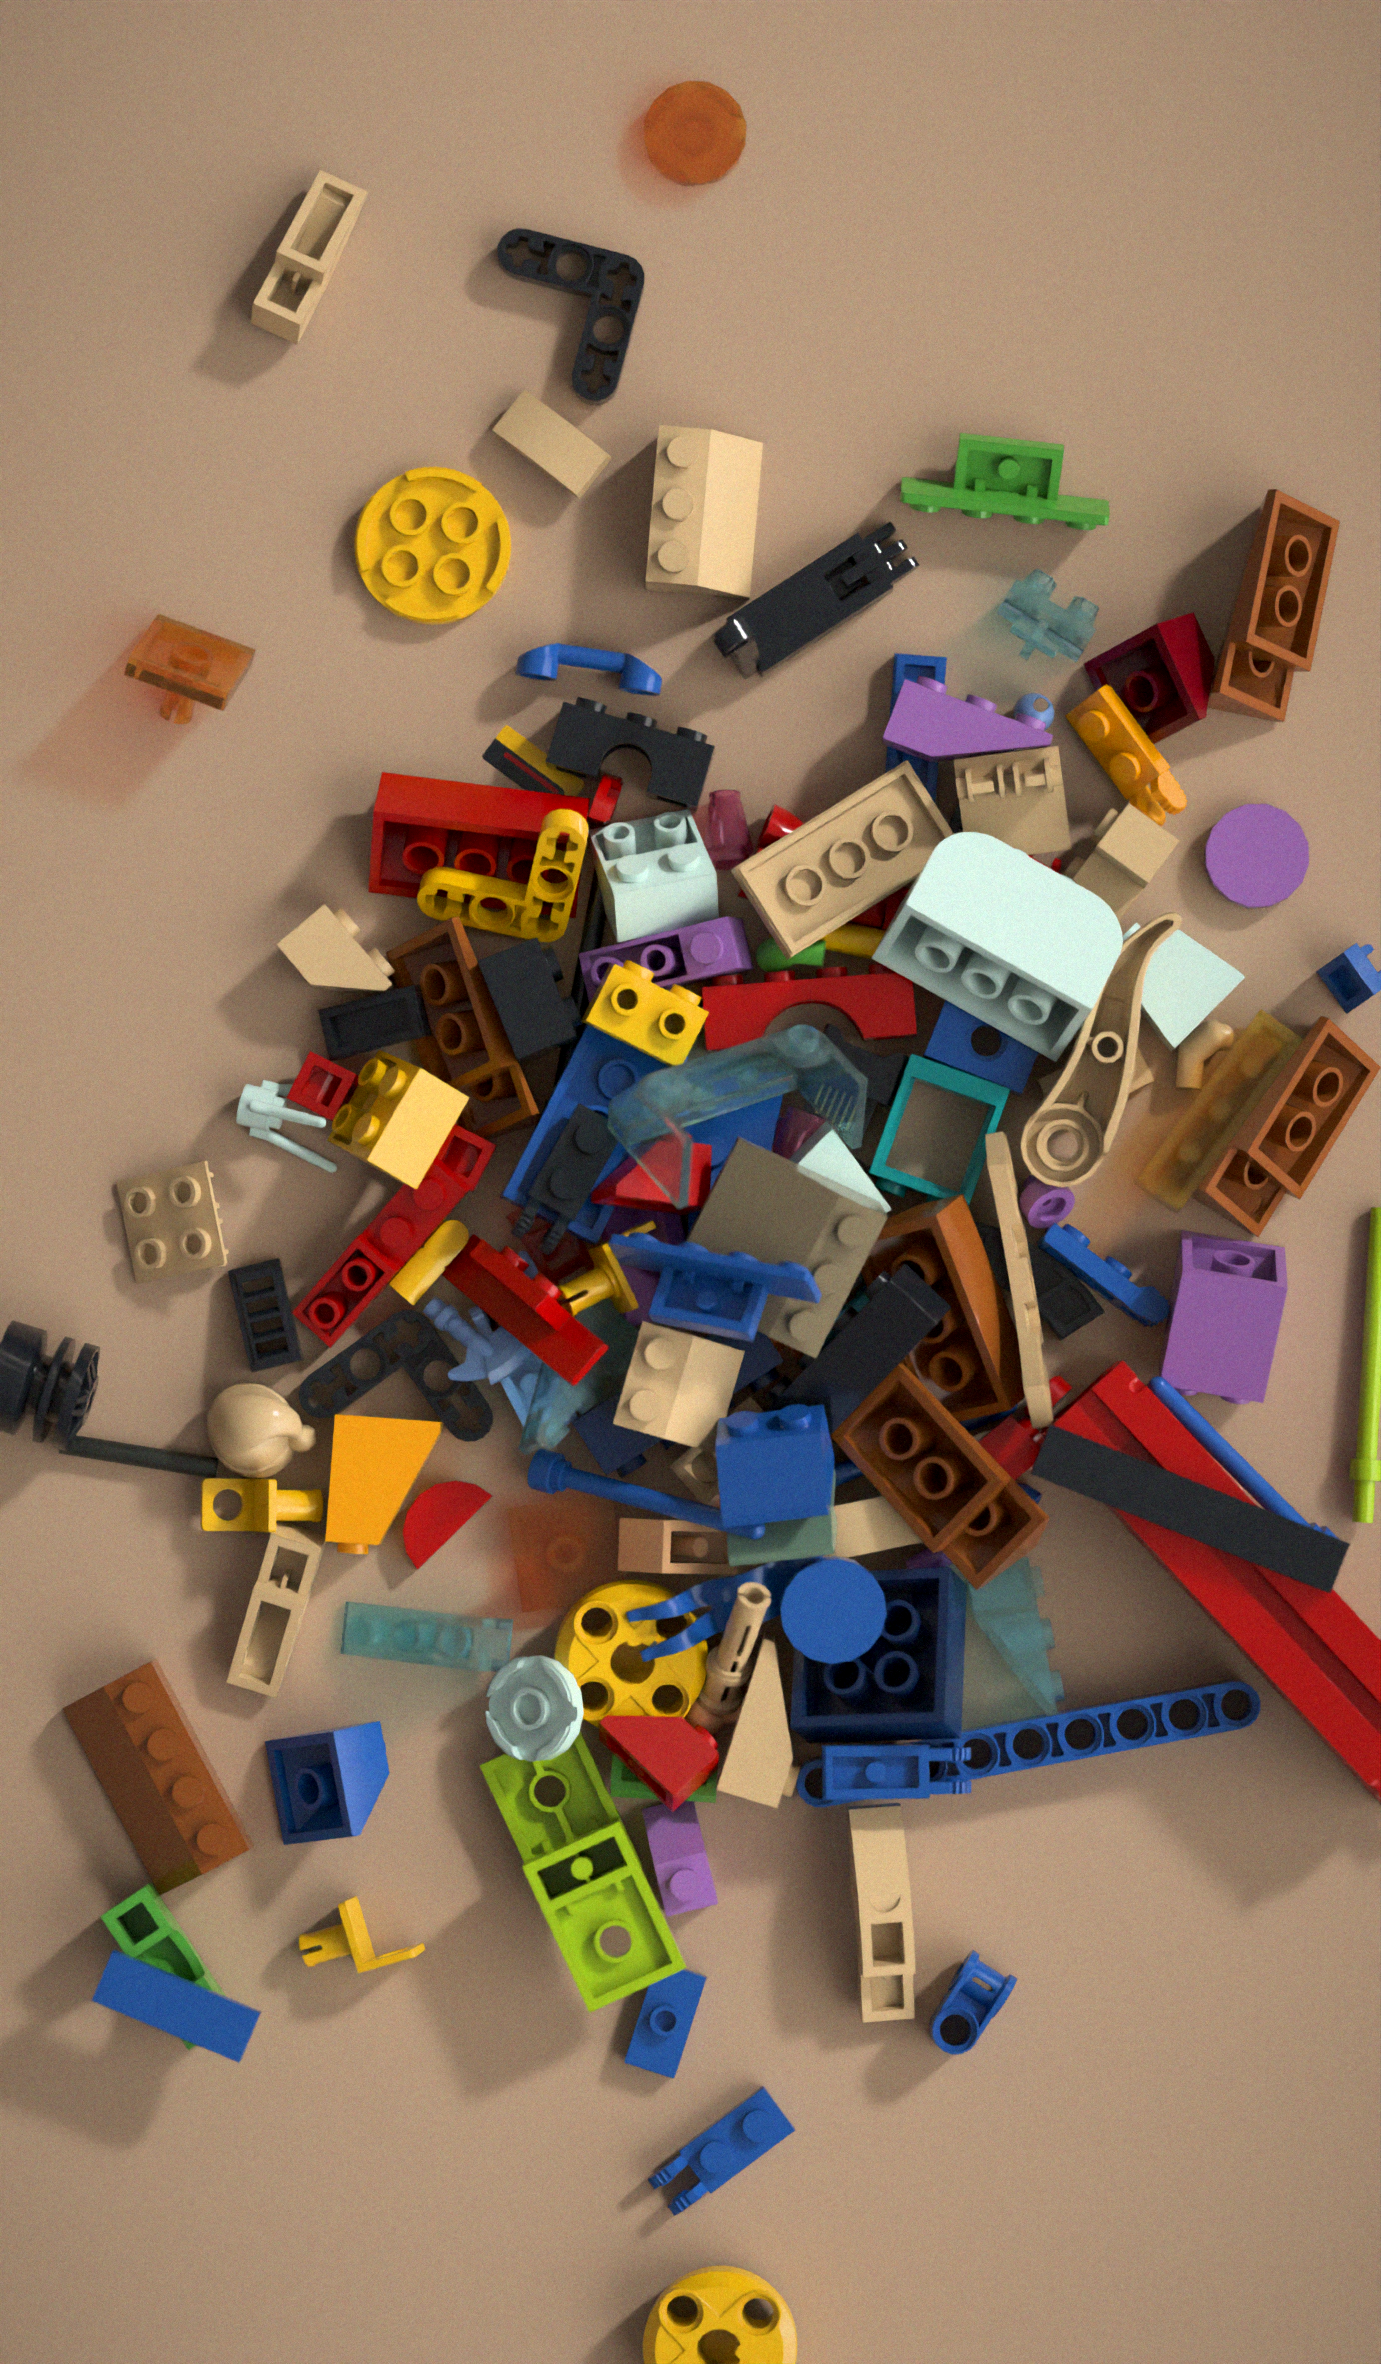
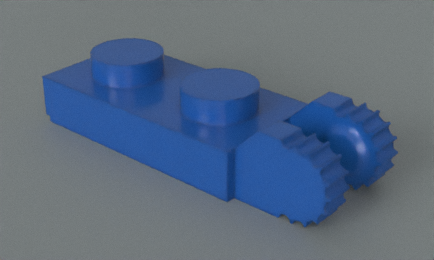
(1105, 1276)
(888, 1771)
(726, 2147)

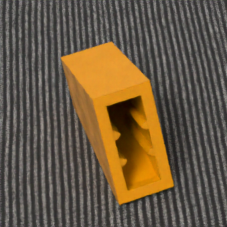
(372, 1475)

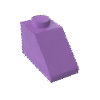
(679, 1858)

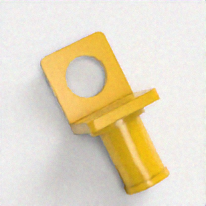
(603, 1281)
(260, 1505)
(351, 1939)

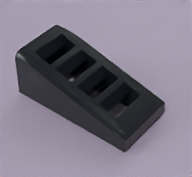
(274, 1358)

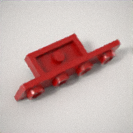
(525, 1307)

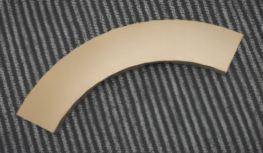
(1021, 1279)

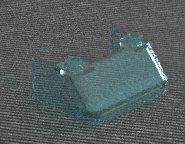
(655, 1109)

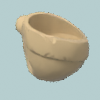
(256, 1430)

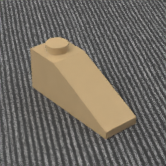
(761, 1745)

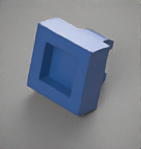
(1351, 977)

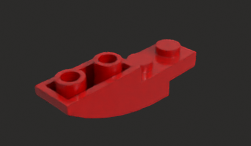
(380, 1253)

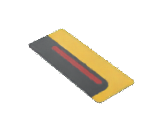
(527, 765)

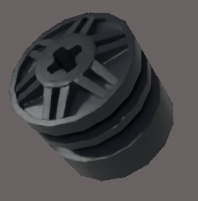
(45, 1385)

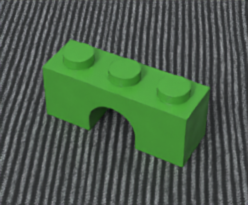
(152, 1934)

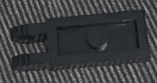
(567, 1174)

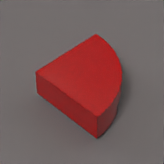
(605, 800)

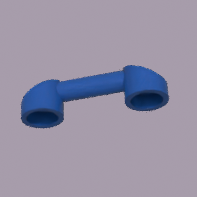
(544, 661)

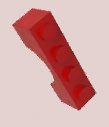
(875, 1003)

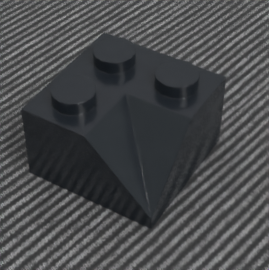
(529, 1001)

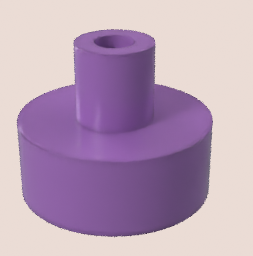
(1044, 1203)

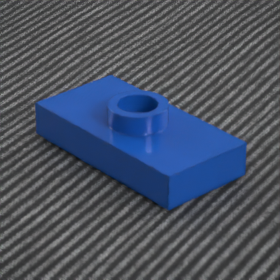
(665, 2022)

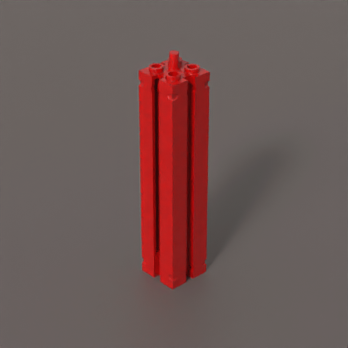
(1290, 1632)

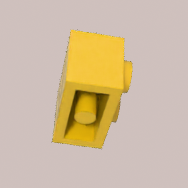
(644, 1014)

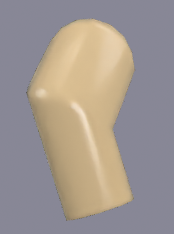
(1196, 1048)

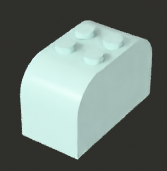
(1004, 940)

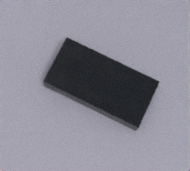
(374, 1022)

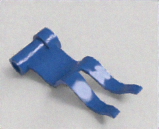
(721, 1596)

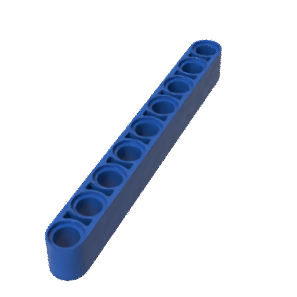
(1105, 1737)

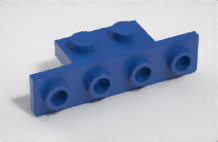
(711, 1289)

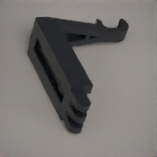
(809, 603)

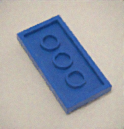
(592, 1076)

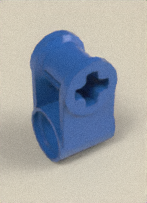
(971, 2002)

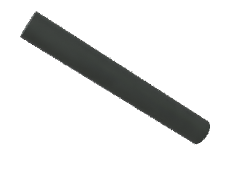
(143, 1456)

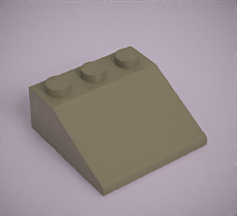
(795, 1216)

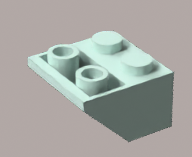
(654, 875)

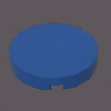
(832, 1609)

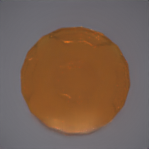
(695, 133)

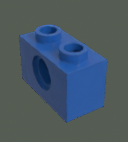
(952, 1047)

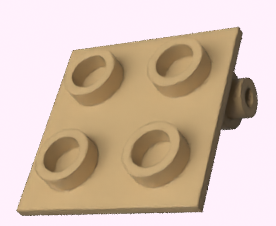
(1015, 798)
(172, 1222)

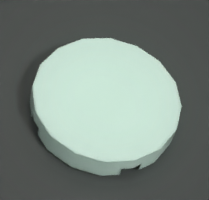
(534, 1708)

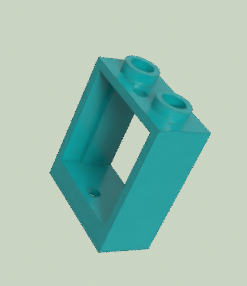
(957, 1084)

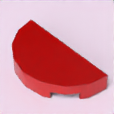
(438, 1516)

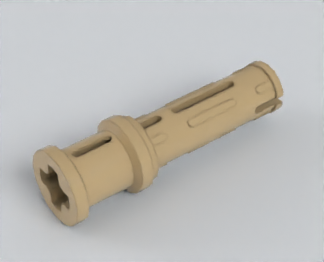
(730, 1662)

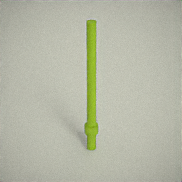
(1366, 1468)

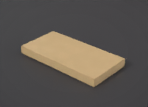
(843, 859)

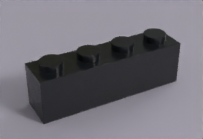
(865, 1347)

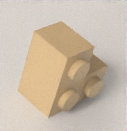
(1125, 858)

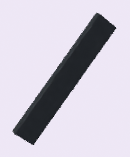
(1190, 1508)

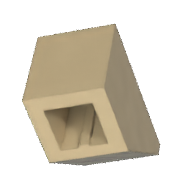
(331, 957)

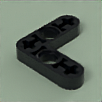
(591, 285)
(414, 1362)

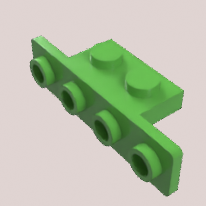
(1006, 479)

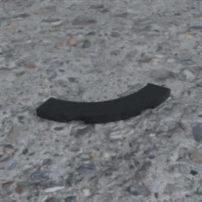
(1060, 1295)

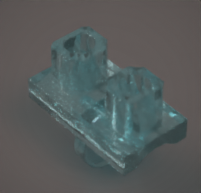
(1043, 622)

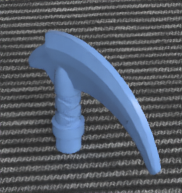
(486, 1356)

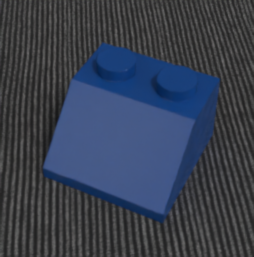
(774, 1465)

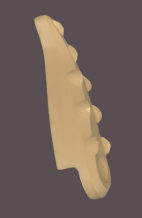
(1099, 1071)

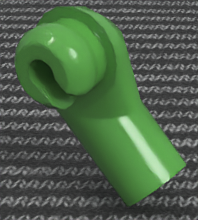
(773, 960)

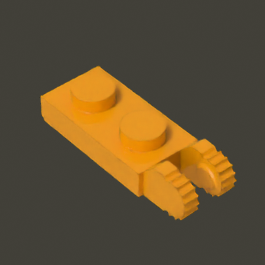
(1127, 754)

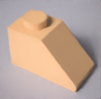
(672, 1547)

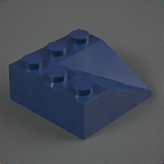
(908, 1678)

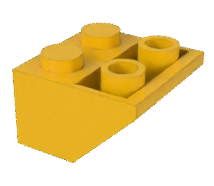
(397, 1118)

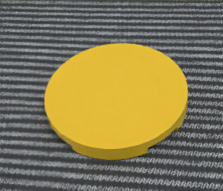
(432, 546)

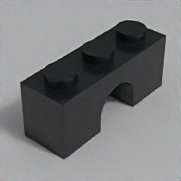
(589, 736)

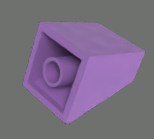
(1223, 1317)

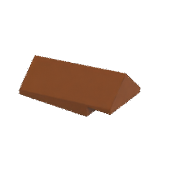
(1275, 609)
(467, 1036)
(1289, 1129)
(940, 1478)

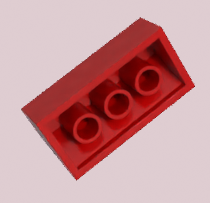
(464, 828)

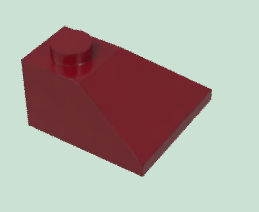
(1160, 675)

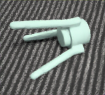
(263, 1108)

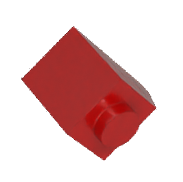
(633, 1188)
(662, 1753)

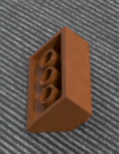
(973, 1351)
(158, 1777)

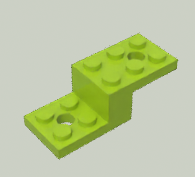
(584, 1873)

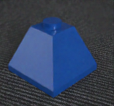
(327, 1781)

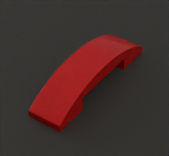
(327, 1087)

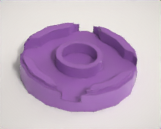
(1256, 855)

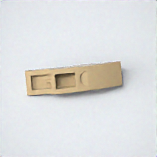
(881, 1912)

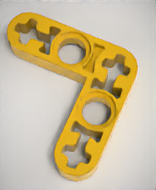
(522, 900)

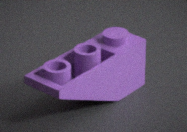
(946, 728)
(677, 955)

